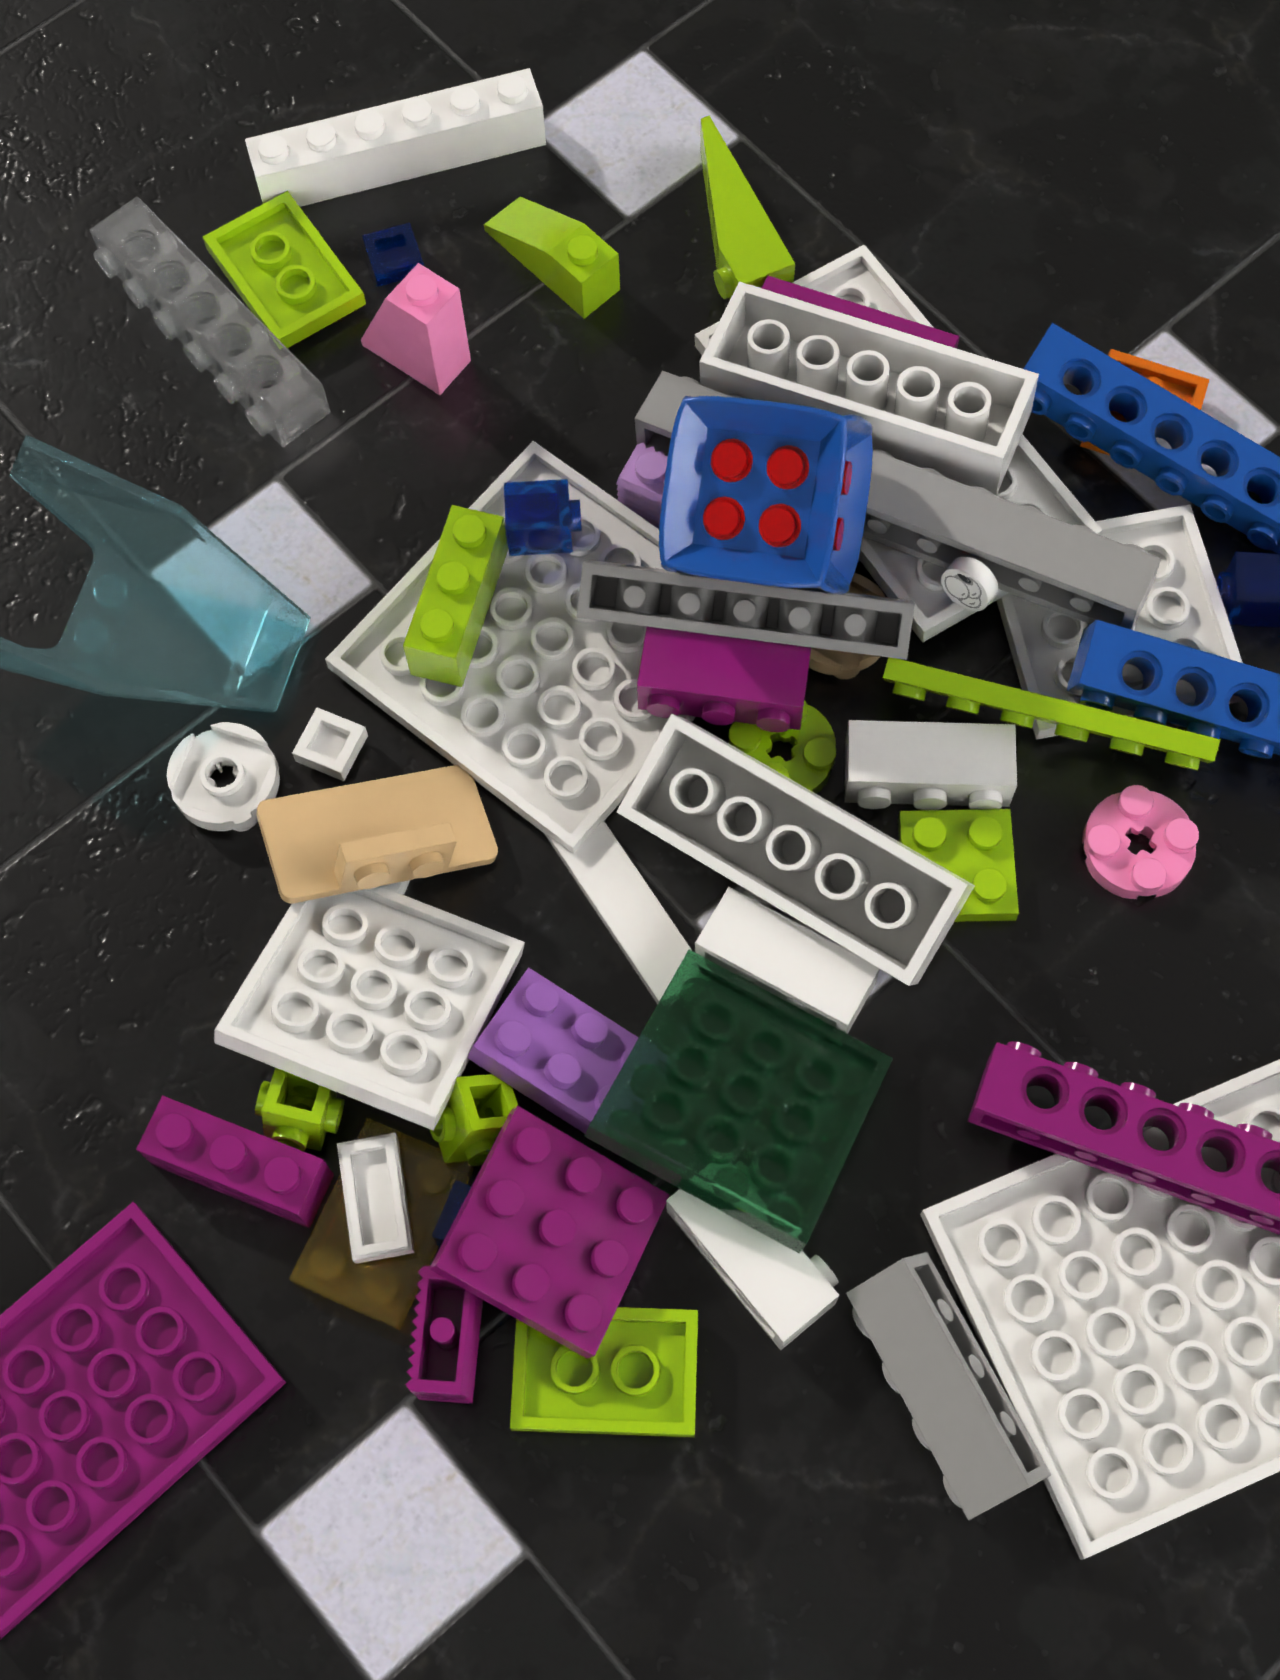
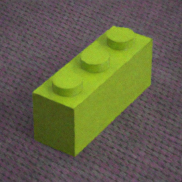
(456, 596)

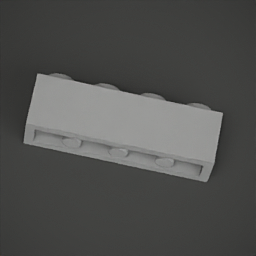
(946, 1385)

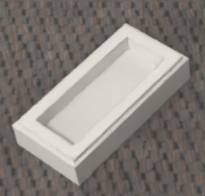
(375, 1198)

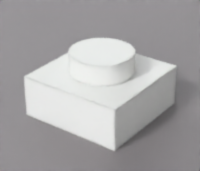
(330, 744)

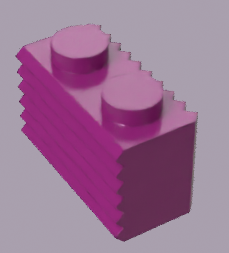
(445, 1340)

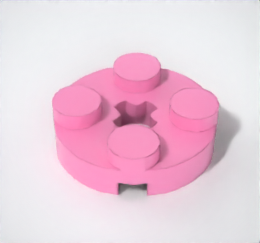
(1145, 813)

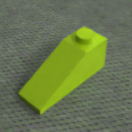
(559, 253)

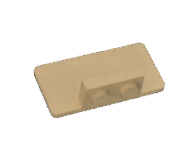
(375, 833)

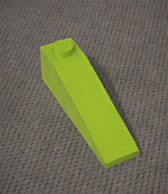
(742, 233)

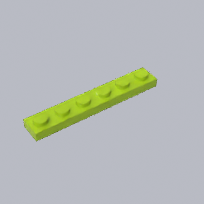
(1071, 719)

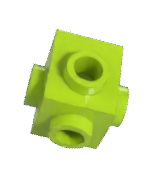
(298, 1111)
(473, 1118)

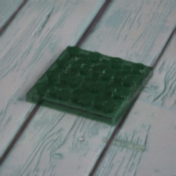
(741, 1100)

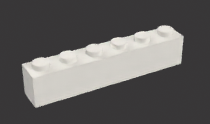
(400, 140)

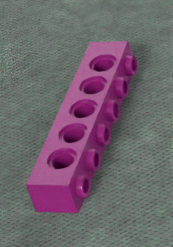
(1121, 1150)

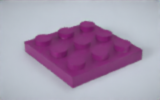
(550, 1232)

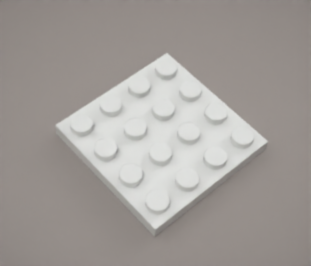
(1179, 608)
(372, 999)

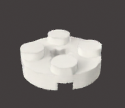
(228, 806)

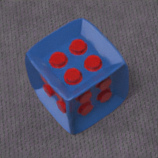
(765, 493)

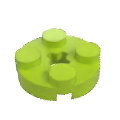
(812, 751)

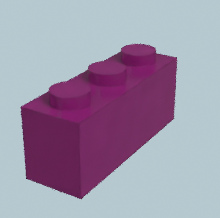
(723, 679)
(235, 1161)

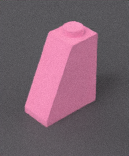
(422, 329)

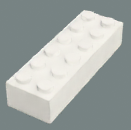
(920, 396)
(795, 850)

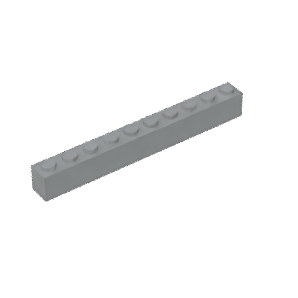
(945, 520)

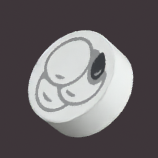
(969, 583)

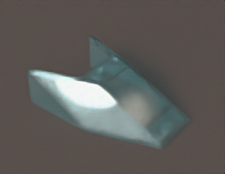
(164, 600)

